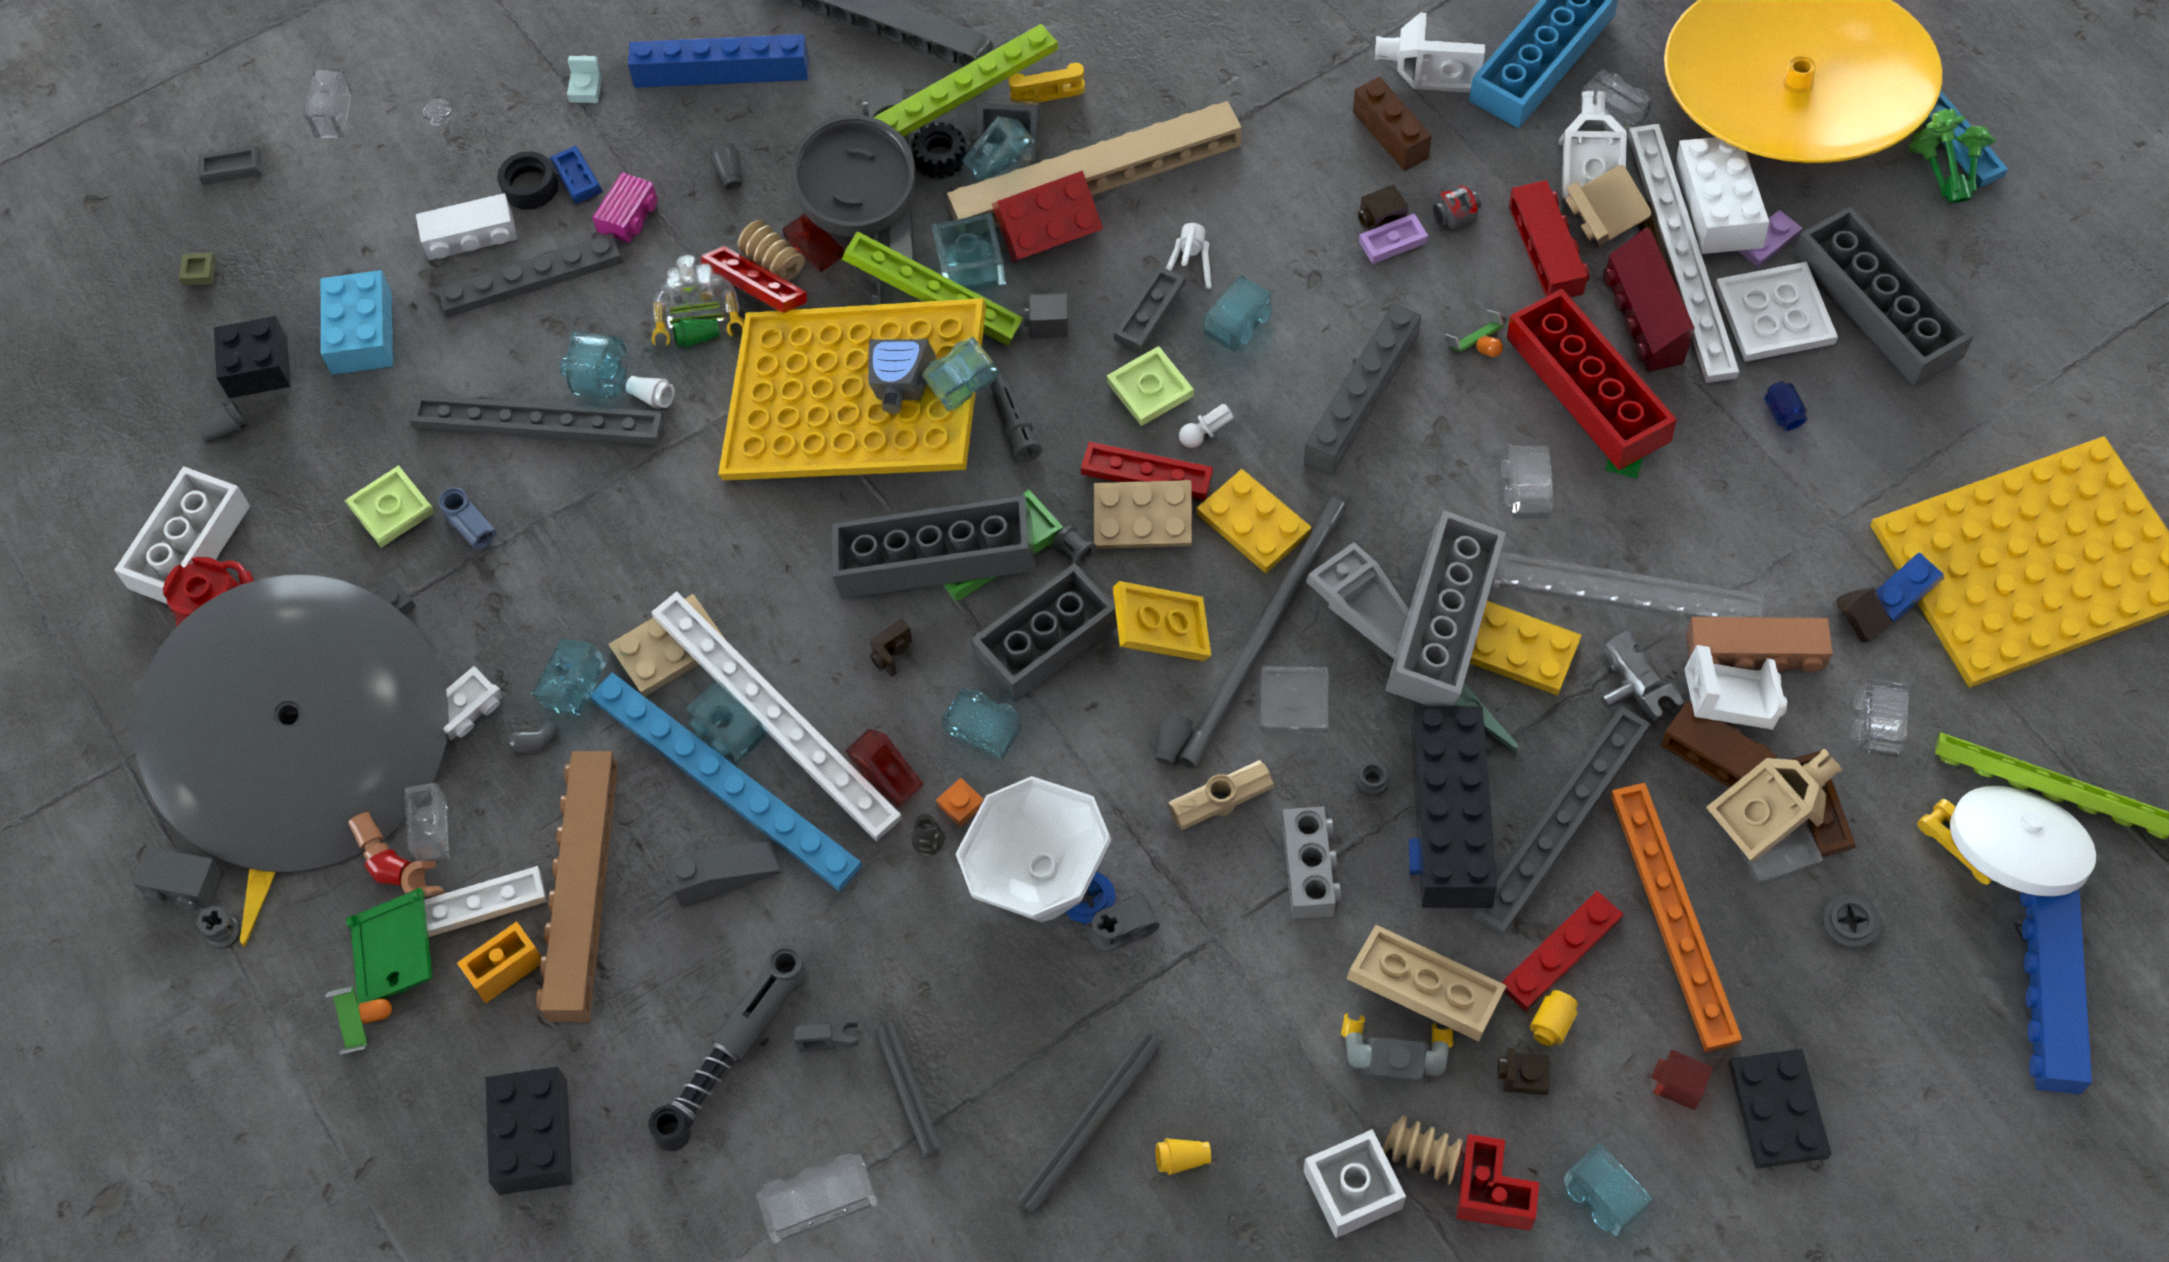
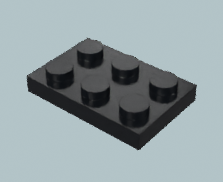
(1779, 1108)

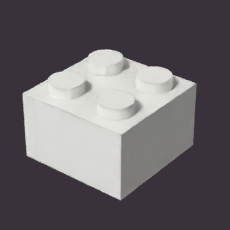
(1354, 1183)

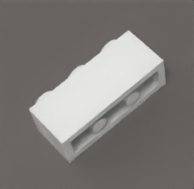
(466, 226)

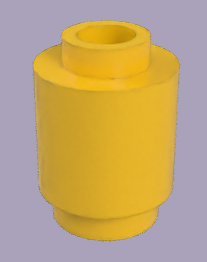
(1554, 1018)

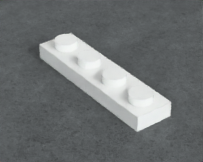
(484, 901)

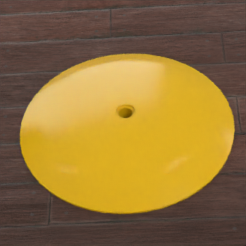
(1804, 75)

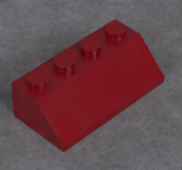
(1649, 302)

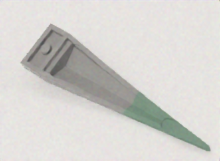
(1369, 603)

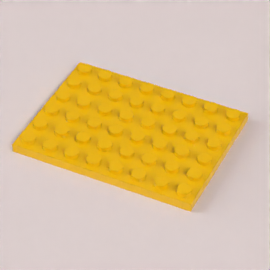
(807, 400)
(2036, 560)

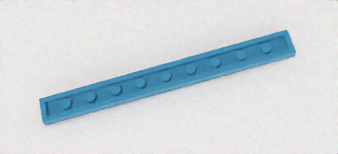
(726, 782)

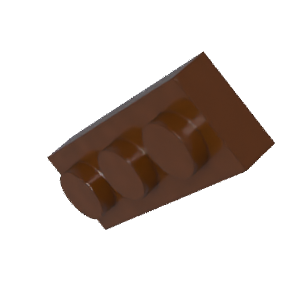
(1834, 833)

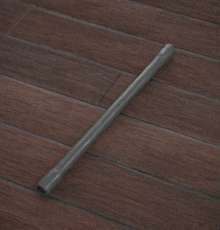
(1201, 737)

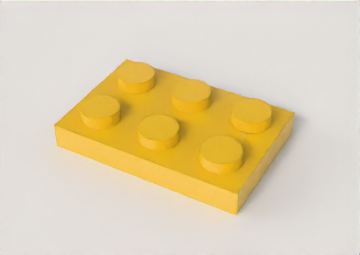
(1254, 521)
(1161, 621)
(1524, 648)

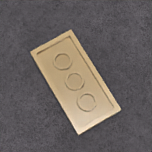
(1426, 982)

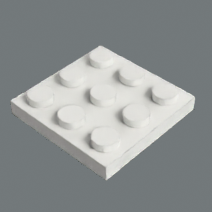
(1775, 311)

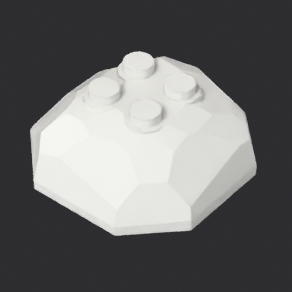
(1033, 848)

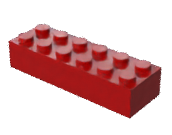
(1591, 379)

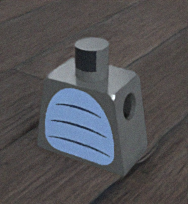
(897, 370)

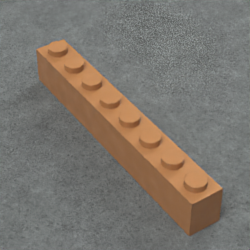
(579, 887)

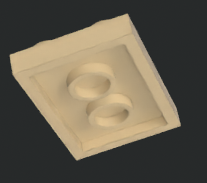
(1143, 514)
(653, 655)

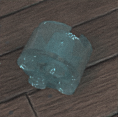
(594, 364)

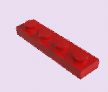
(755, 279)
(1134, 466)
(1561, 950)

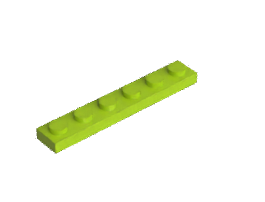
(925, 283)

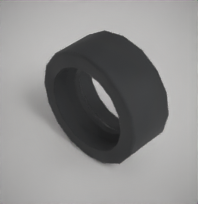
(522, 163)

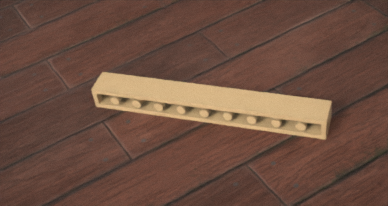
(1112, 161)

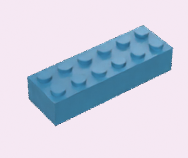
(1538, 56)

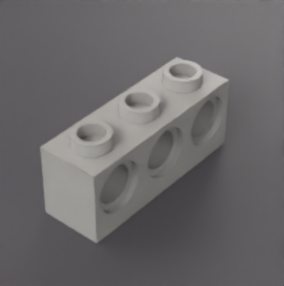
(1303, 877)

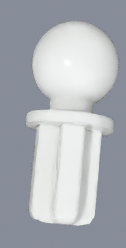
(1193, 434)

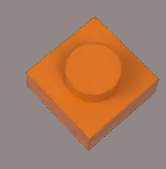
(960, 802)

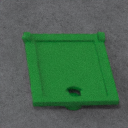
(389, 942)

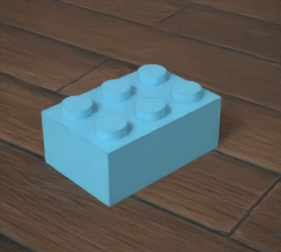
(356, 322)

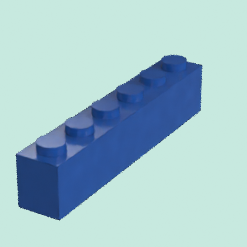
(718, 60)
(2056, 993)

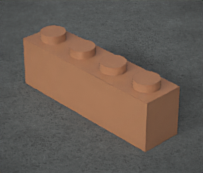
(1751, 640)

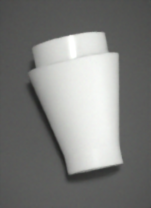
(652, 391)

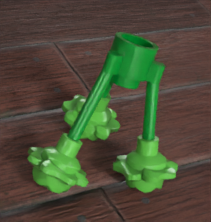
(1975, 138)

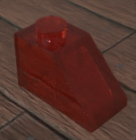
(884, 766)

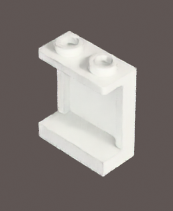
(1734, 692)

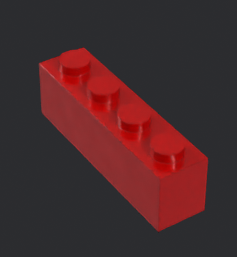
(1548, 239)

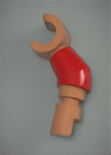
(385, 864)

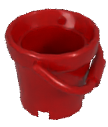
(200, 582)

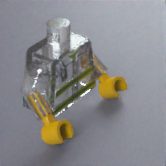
(693, 293)

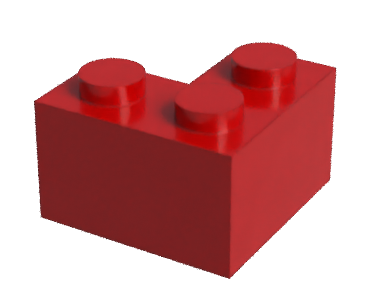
(1488, 1195)

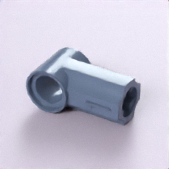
(466, 519)

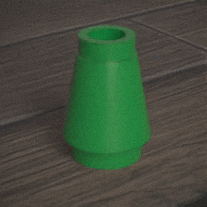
(694, 331)

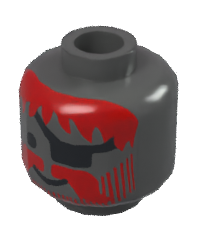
(1456, 207)

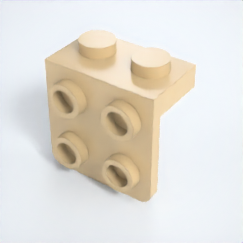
(1608, 205)

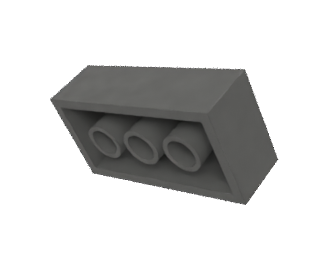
(1044, 632)

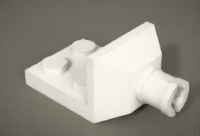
(1431, 63)
(1591, 143)

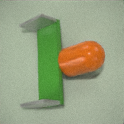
(1485, 344)
(353, 1016)

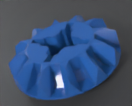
(1104, 889)

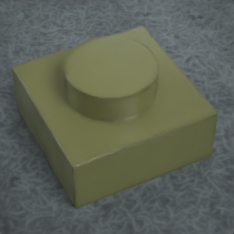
(197, 269)

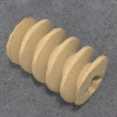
(770, 251)
(1423, 1149)

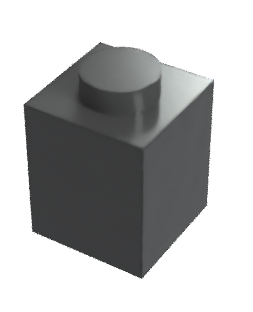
(1047, 315)

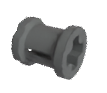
(1074, 545)

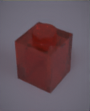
(1681, 1079)

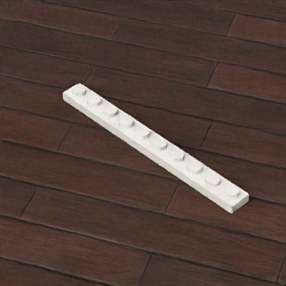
(1683, 253)
(777, 717)

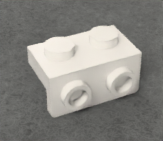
(468, 700)

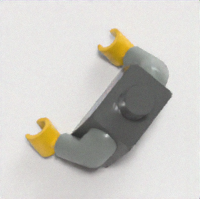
(1396, 1058)

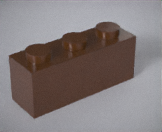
(1392, 123)
(1714, 747)

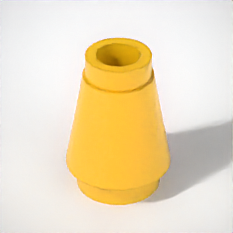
(1181, 1155)

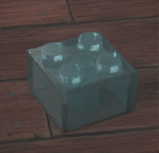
(969, 252)

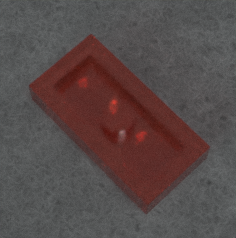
(813, 242)

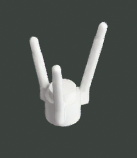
(1191, 243)

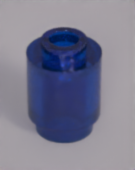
(1786, 405)

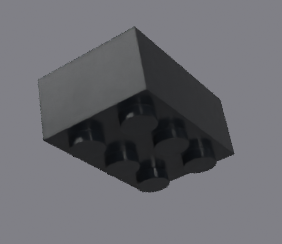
(528, 1130)

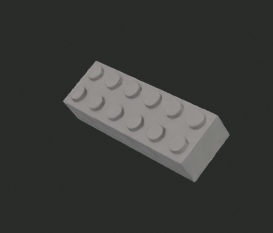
(1446, 611)

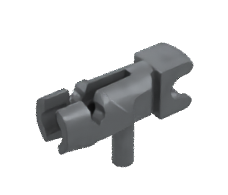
(1639, 679)

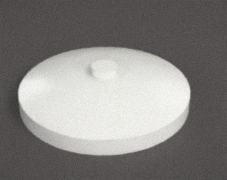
(2023, 841)

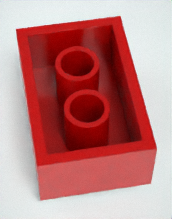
(1047, 216)

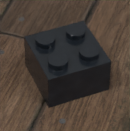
(251, 357)

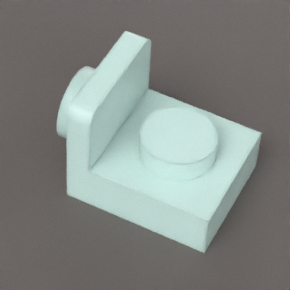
(584, 79)

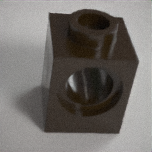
(1382, 207)

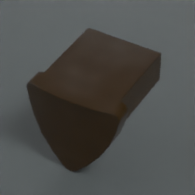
(1864, 613)

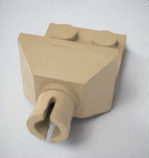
(1774, 802)

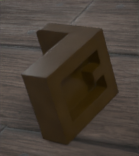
(888, 643)
(1524, 1072)

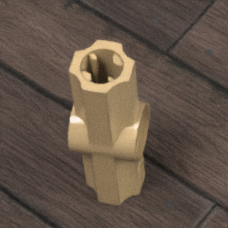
(1201, 803)

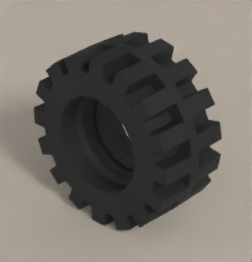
(938, 136)

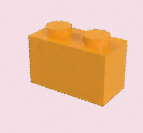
(500, 962)

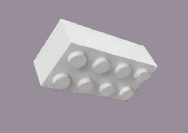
(1721, 196)
(187, 523)

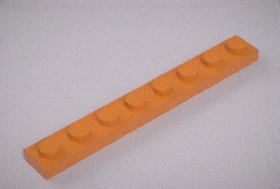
(1676, 918)

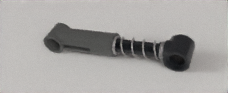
(730, 1044)

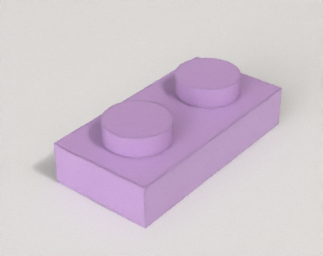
(1779, 234)
(1393, 238)

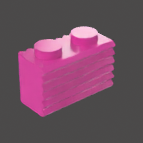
(625, 207)

